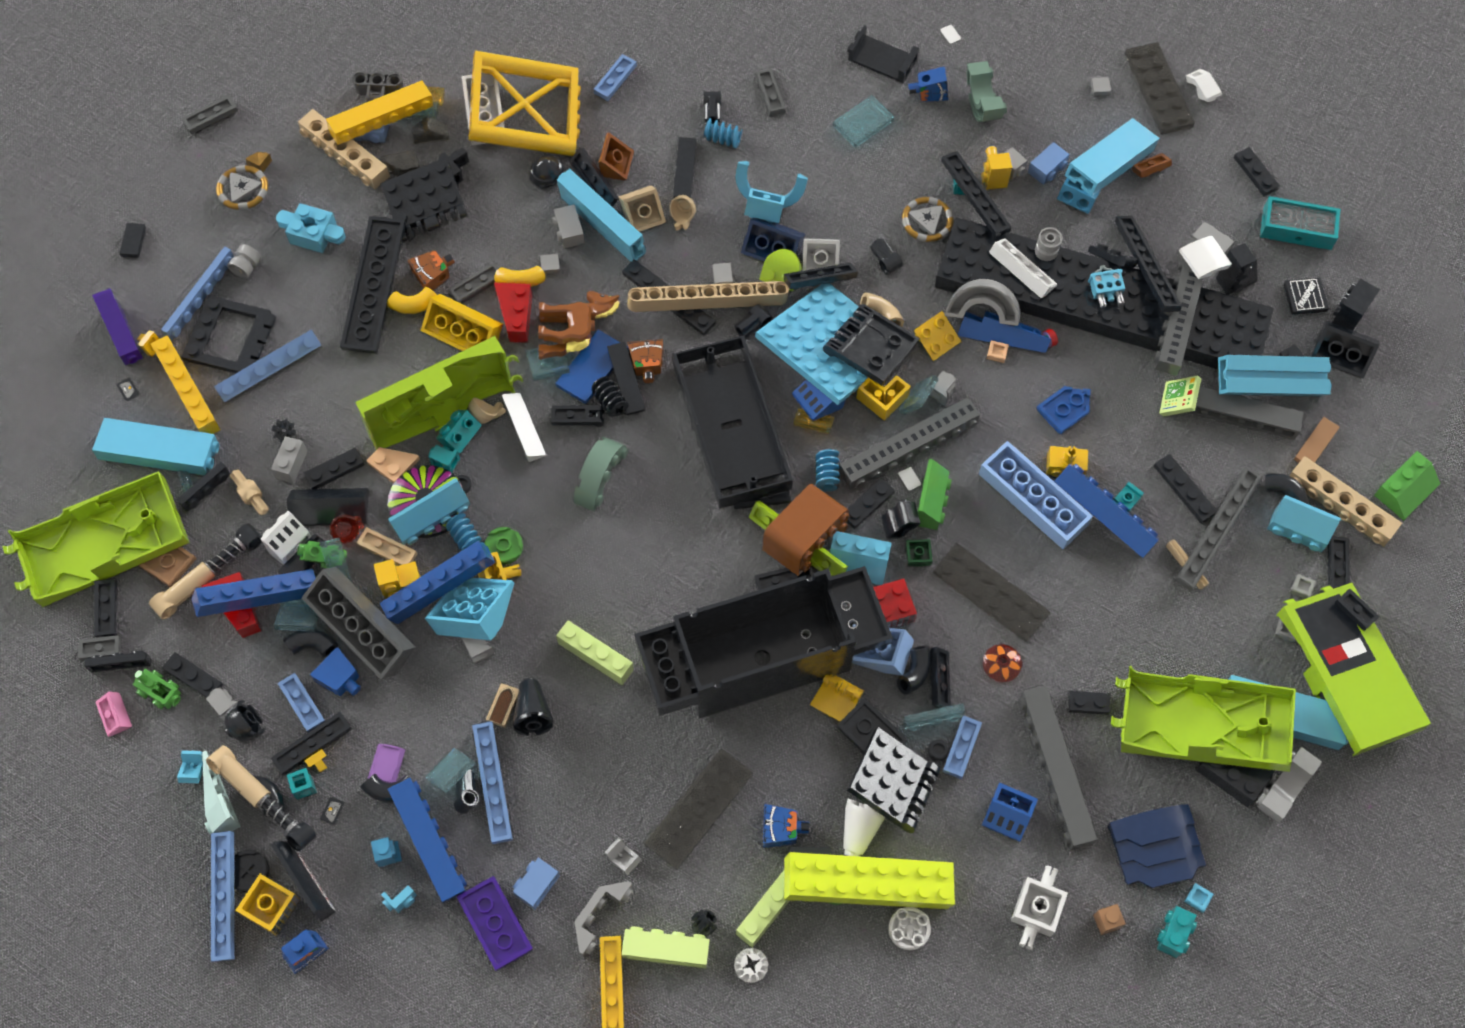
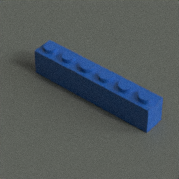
(1106, 510)
(437, 582)
(251, 593)
(426, 839)

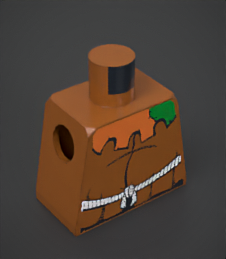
(431, 269)
(646, 358)

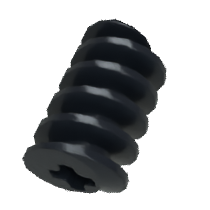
(609, 396)

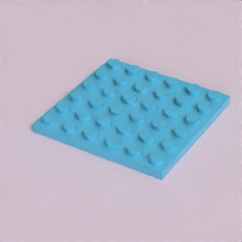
(800, 337)

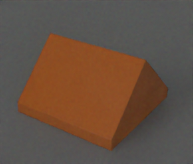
(615, 158)

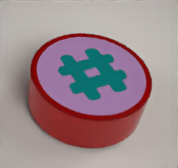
(1052, 335)

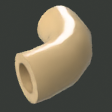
(883, 307)

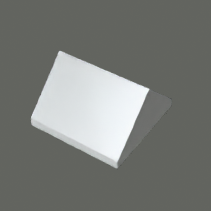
(820, 253)

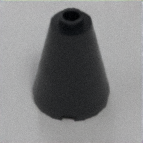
(531, 709)

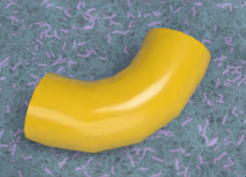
(532, 276)
(410, 304)

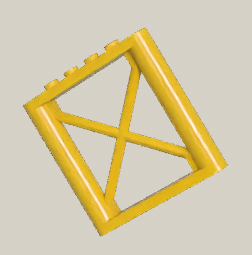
(559, 75)

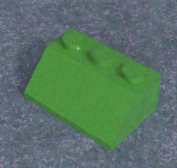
(1409, 486)
(933, 495)

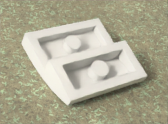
(1205, 257)

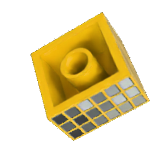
(268, 904)

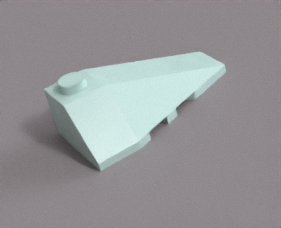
(217, 803)

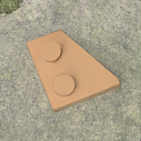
(392, 462)

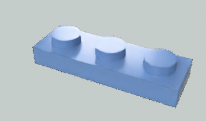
(615, 77)
(301, 702)
(962, 747)

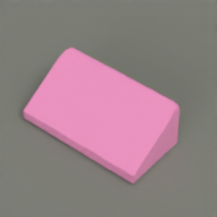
(113, 713)

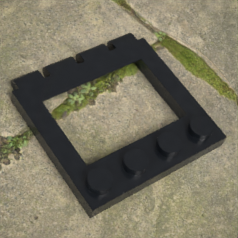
(206, 323)

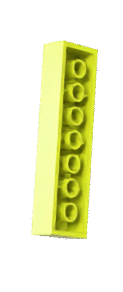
(868, 881)

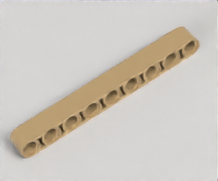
(707, 296)

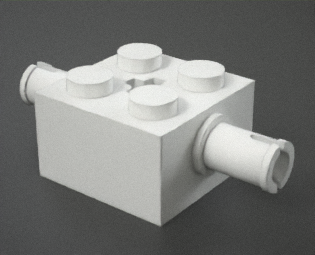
(1051, 903)

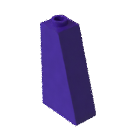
(117, 326)

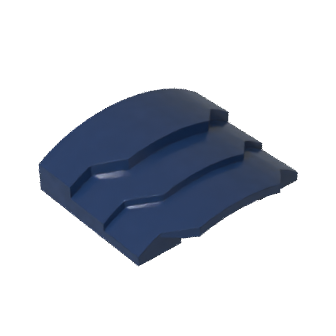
(1157, 846)

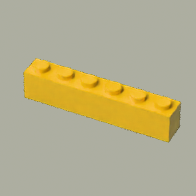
(379, 112)
(185, 386)

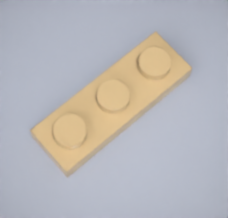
(386, 547)

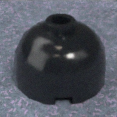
(243, 722)

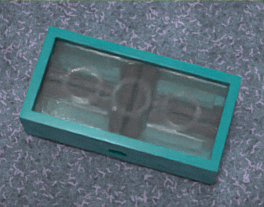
(1300, 223)

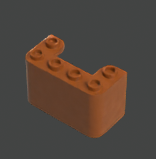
(804, 528)

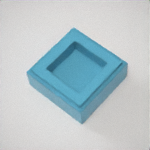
(1198, 897)

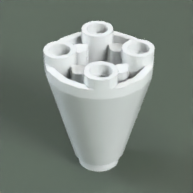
(860, 827)

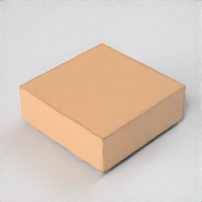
(997, 351)

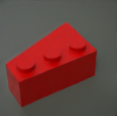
(515, 306)
(243, 620)

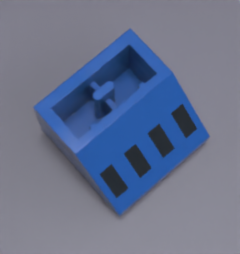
(814, 401)
(1009, 812)

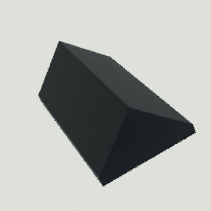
(321, 506)

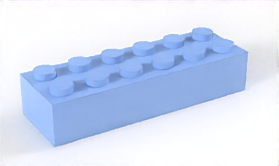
(1035, 495)

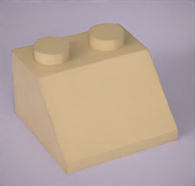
(642, 208)

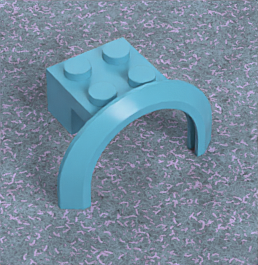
(766, 204)

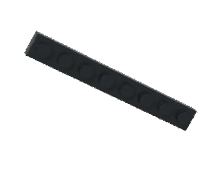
(1148, 264)

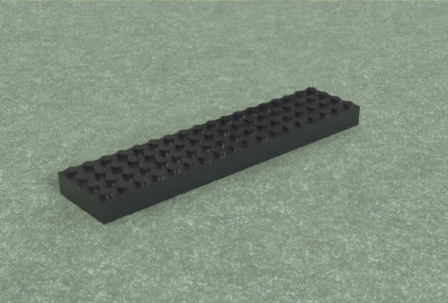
(1219, 325)

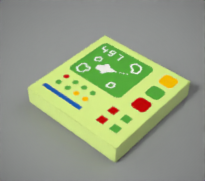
(1180, 396)

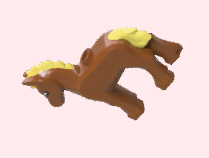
(580, 322)

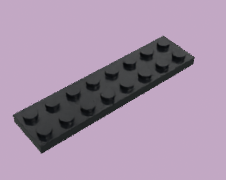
(373, 285)

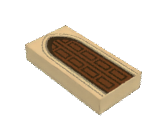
(502, 705)

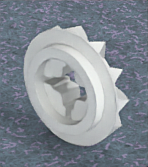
(748, 974)

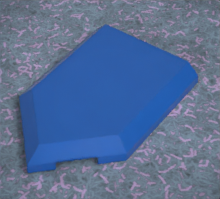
(1065, 408)

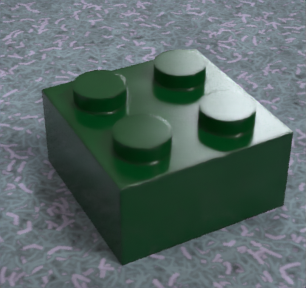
(918, 552)

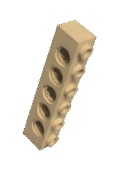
(346, 154)
(1354, 502)

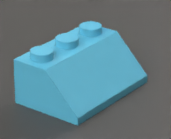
(1303, 523)
(860, 552)

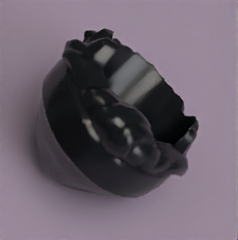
(545, 171)

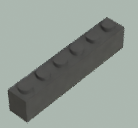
(1248, 413)

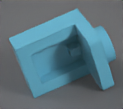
(191, 767)
(403, 899)

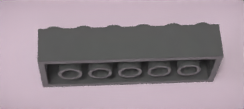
(358, 622)

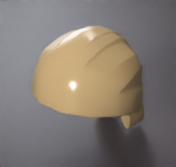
(682, 211)
(485, 412)

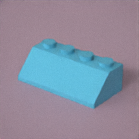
(429, 511)

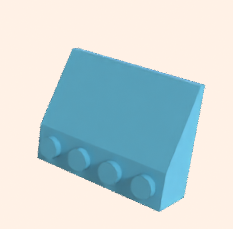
(472, 609)

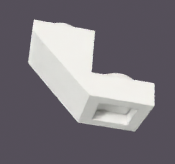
(1205, 85)

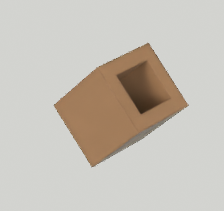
(1109, 919)

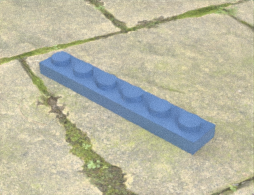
(198, 293)
(267, 365)
(492, 783)
(222, 896)

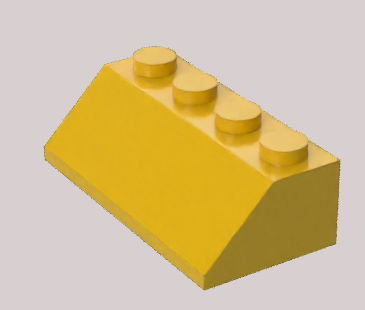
(457, 323)

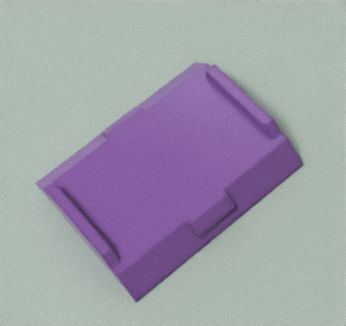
(387, 762)

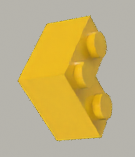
(882, 399)
(393, 577)

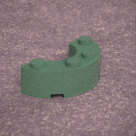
(983, 100)
(597, 471)

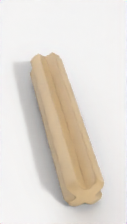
(1182, 557)

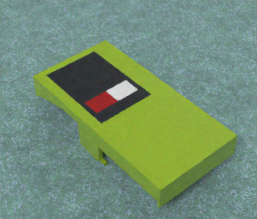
(1353, 672)

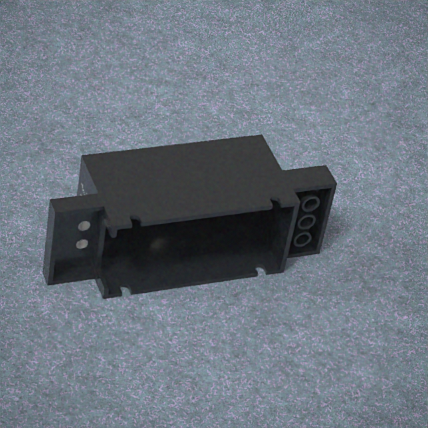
(711, 653)

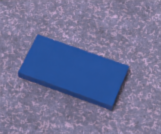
(588, 367)

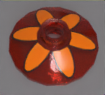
(1002, 671)

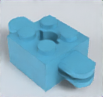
(304, 233)

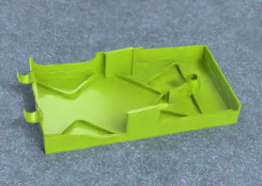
(435, 393)
(98, 539)
(1207, 720)

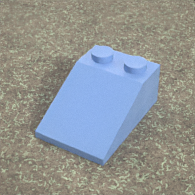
(888, 658)

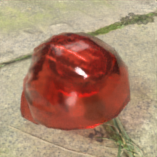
(346, 528)

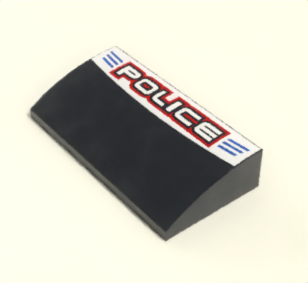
(304, 880)

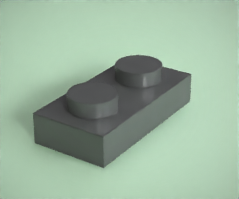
(99, 646)

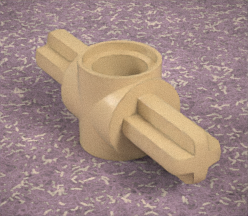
(249, 492)

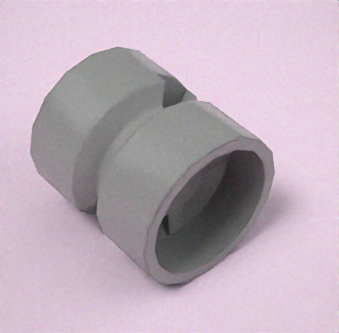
(1048, 244)
(244, 261)

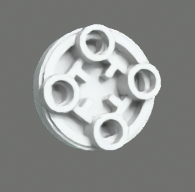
(909, 928)

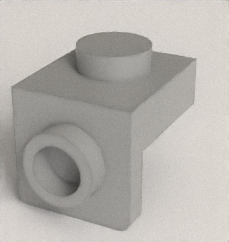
(622, 856)

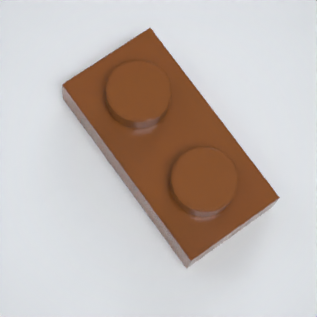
(1152, 165)

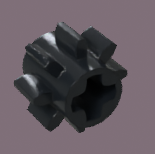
(284, 424)
(704, 922)

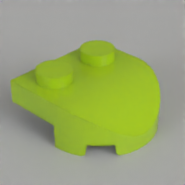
(778, 264)

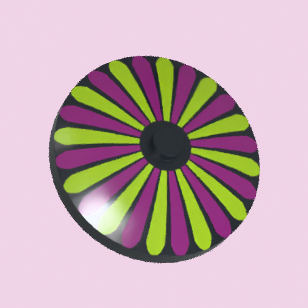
(415, 485)

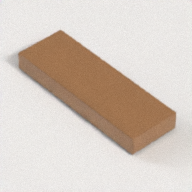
(1318, 440)

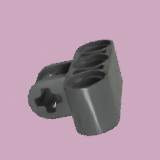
(376, 84)

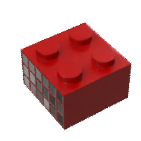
(896, 603)

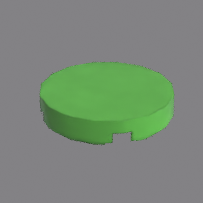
(505, 542)

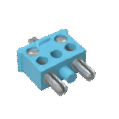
(1107, 284)

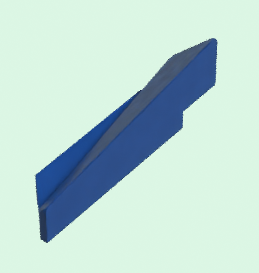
(990, 329)

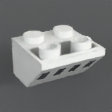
(284, 537)

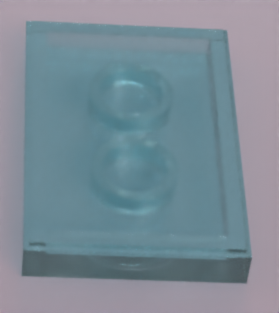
(863, 121)

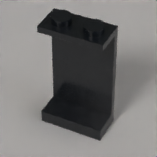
(882, 56)

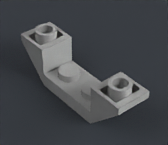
(618, 892)

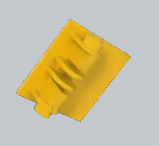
(937, 335)
(836, 697)

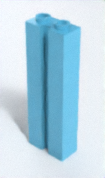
(1112, 156)
(601, 215)
(1274, 375)
(155, 446)
(1313, 720)

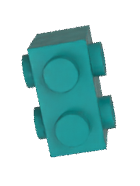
(458, 430)
(1176, 932)

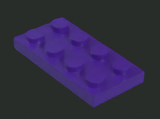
(494, 923)

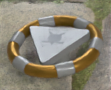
(242, 187)
(927, 219)

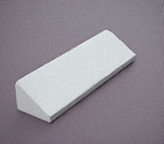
(1022, 268)
(523, 426)

